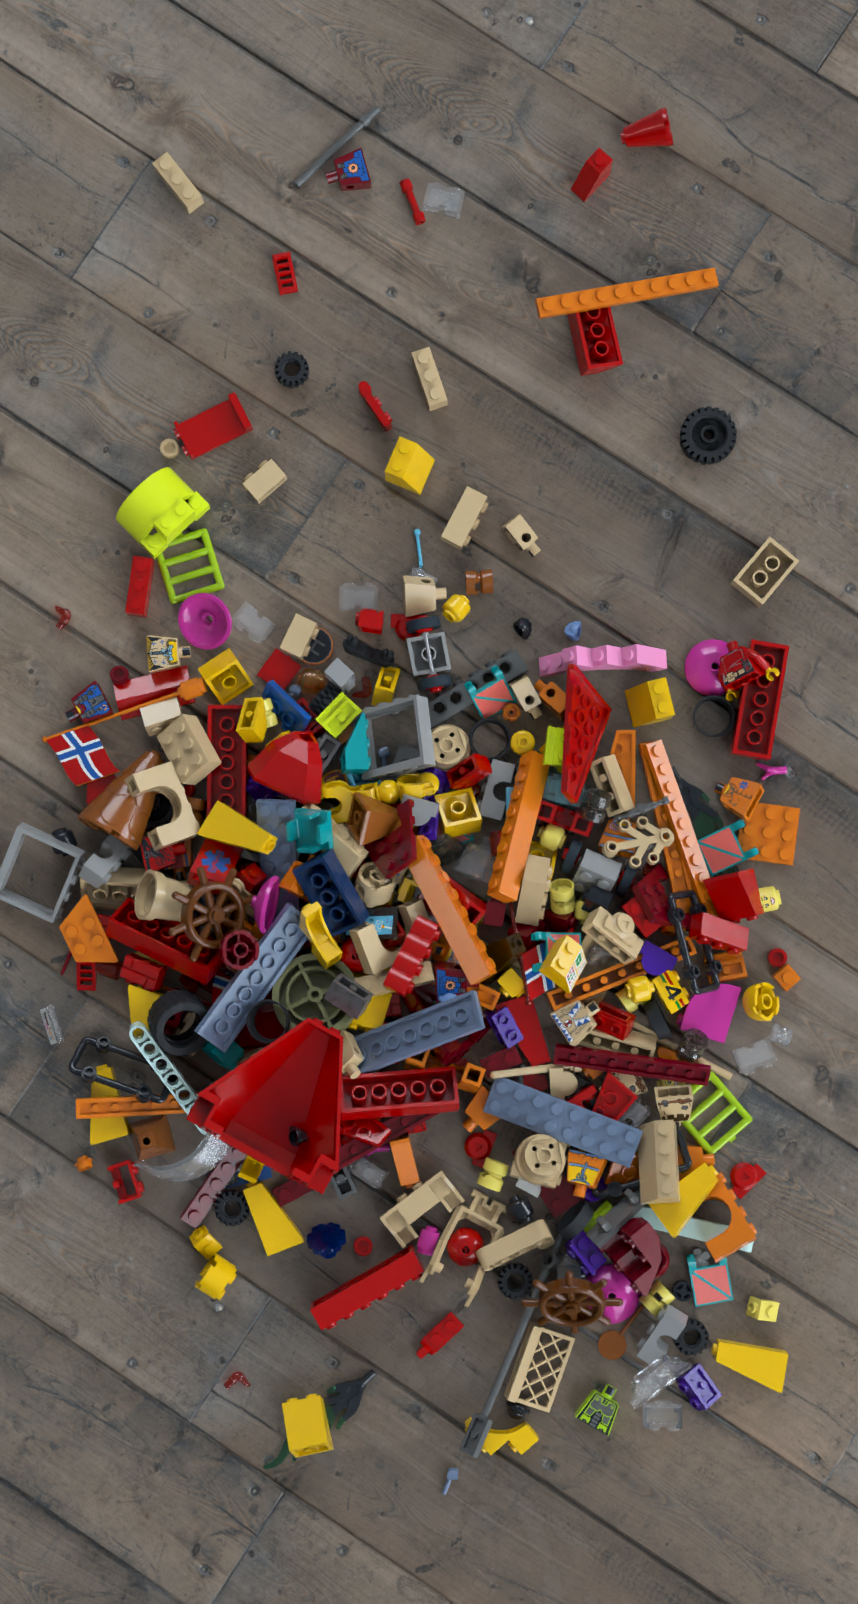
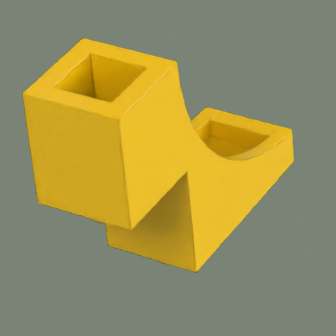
(316, 931)
(520, 1438)

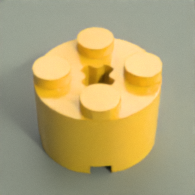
(216, 1276)

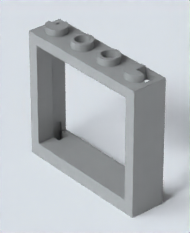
(424, 733)
(9, 861)

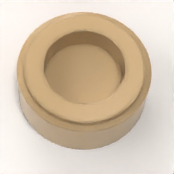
(169, 448)

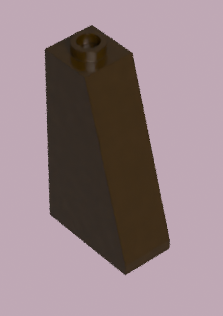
(504, 954)

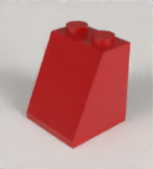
(735, 895)
(641, 923)

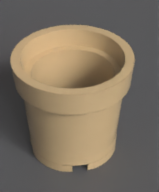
(448, 745)
(155, 898)
(527, 1158)

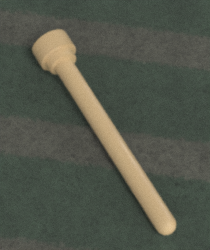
(530, 1070)

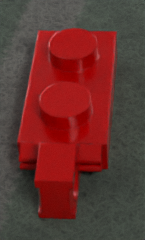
(439, 1335)

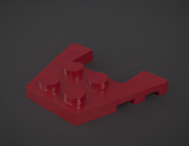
(399, 847)
(653, 898)

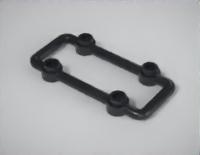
(690, 971)
(103, 1046)
(616, 1189)

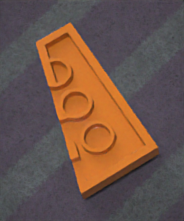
(625, 751)

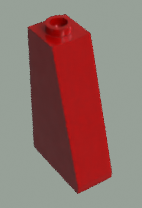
(527, 1020)

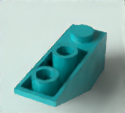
(355, 753)

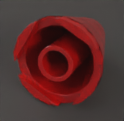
(649, 131)

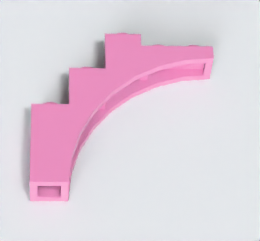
(604, 658)

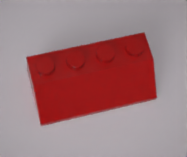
(595, 340)

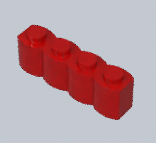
(412, 954)

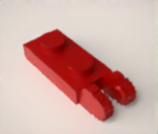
(375, 405)

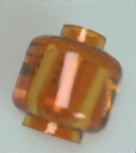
(311, 680)

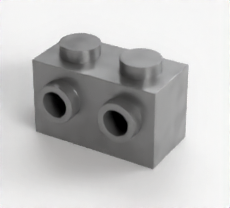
(328, 749)
(348, 996)

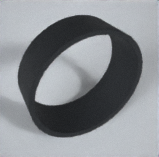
(726, 703)
(494, 721)
(657, 1019)
(251, 1020)
(575, 1220)

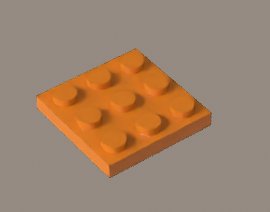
(772, 832)

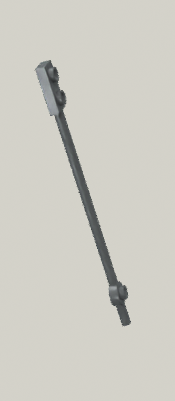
(480, 1424)

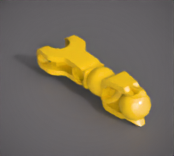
(387, 791)

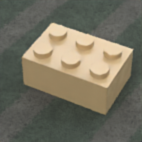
(764, 572)
(189, 749)
(533, 890)

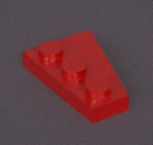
(614, 1098)
(365, 1130)

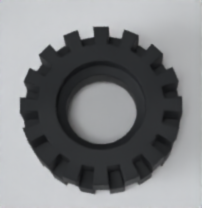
(294, 380)
(324, 698)
(220, 1208)
(515, 1293)
(693, 1349)

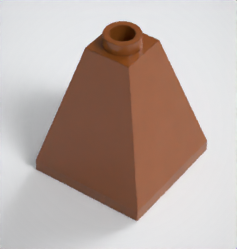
(371, 819)
(159, 1133)

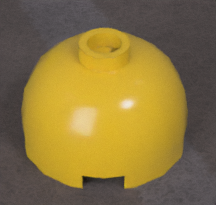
(760, 1002)

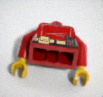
(741, 667)

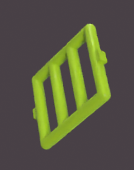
(213, 568)
(734, 1105)

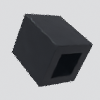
(595, 898)

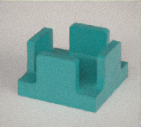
(311, 830)
(228, 1059)

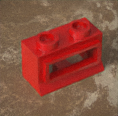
(370, 621)
(612, 1023)
(118, 1182)

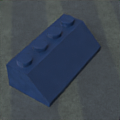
(329, 885)

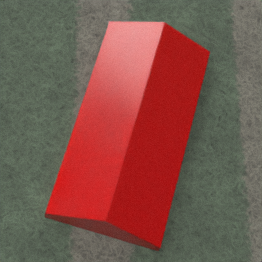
(148, 688)

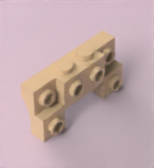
(416, 1203)

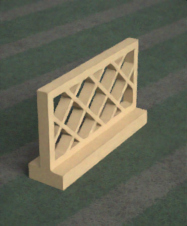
(523, 1366)

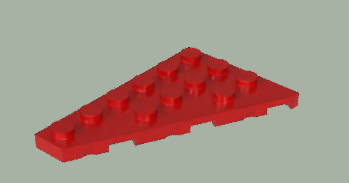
(583, 728)

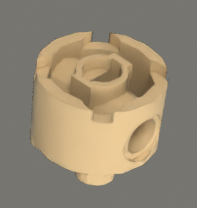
(373, 886)

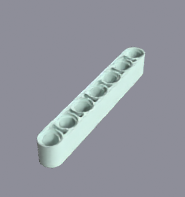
(164, 1072)
(695, 1228)

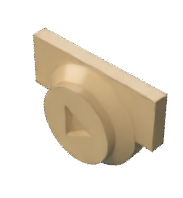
(622, 927)
(562, 1082)

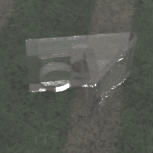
(600, 957)

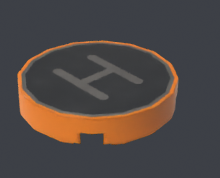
(320, 648)

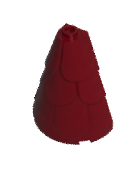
(448, 1053)

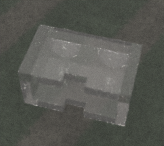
(444, 199)
(358, 597)
(258, 628)
(750, 1058)

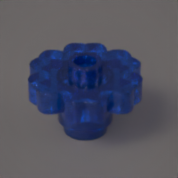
(326, 1239)

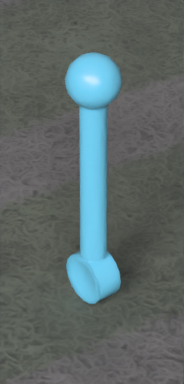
(416, 532)

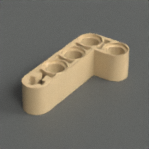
(515, 1244)

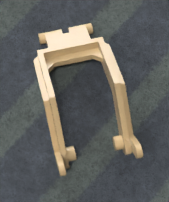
(479, 1213)

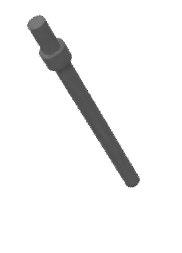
(363, 121)

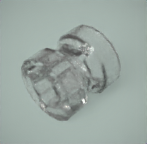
(780, 1034)

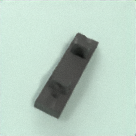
(616, 1218)

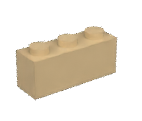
(178, 183)
(429, 379)
(465, 518)
(610, 779)
(612, 944)

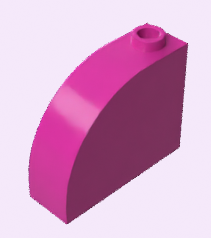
(710, 1012)

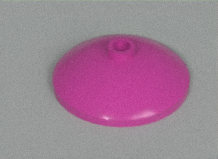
(197, 626)
(699, 670)
(266, 903)
(620, 1287)

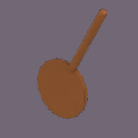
(612, 1343)

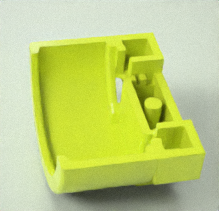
(162, 505)

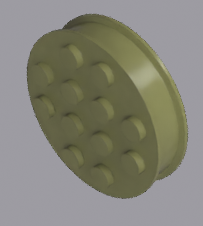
(303, 991)

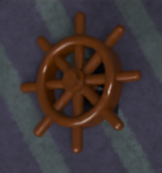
(204, 914)
(571, 1299)

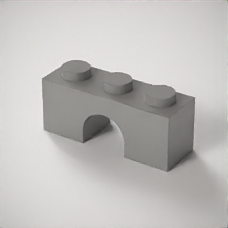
(341, 675)
(490, 806)
(98, 869)
(670, 1323)

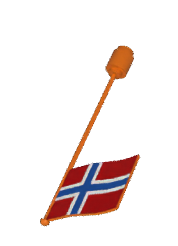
(83, 751)

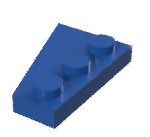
(287, 709)

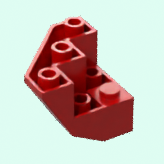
(291, 767)

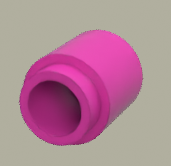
(427, 1240)

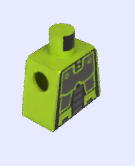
(599, 1409)

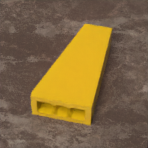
(233, 828)
(110, 1127)
(693, 1191)
(271, 1220)
(756, 1362)

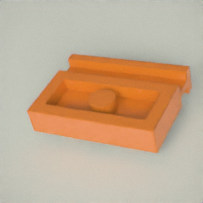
(732, 967)

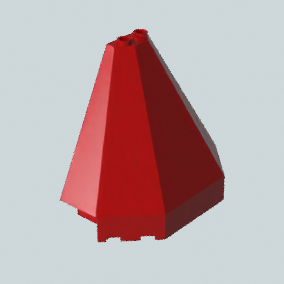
(280, 1087)

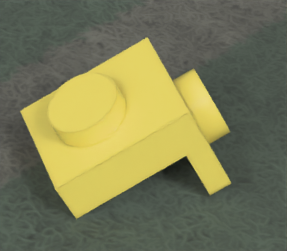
(762, 1309)

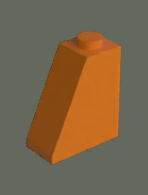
(405, 1161)

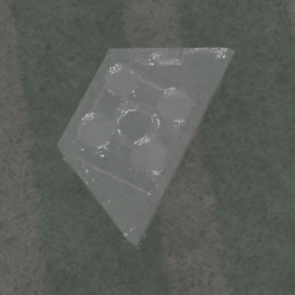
(656, 1377)

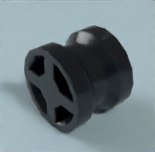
(686, 1290)

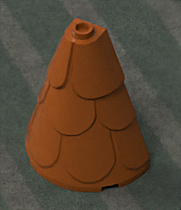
(117, 811)

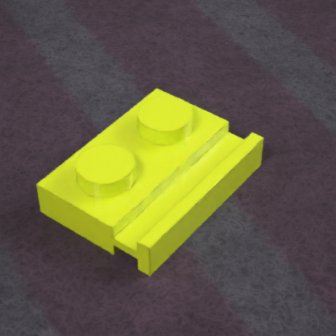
(338, 715)
(554, 747)

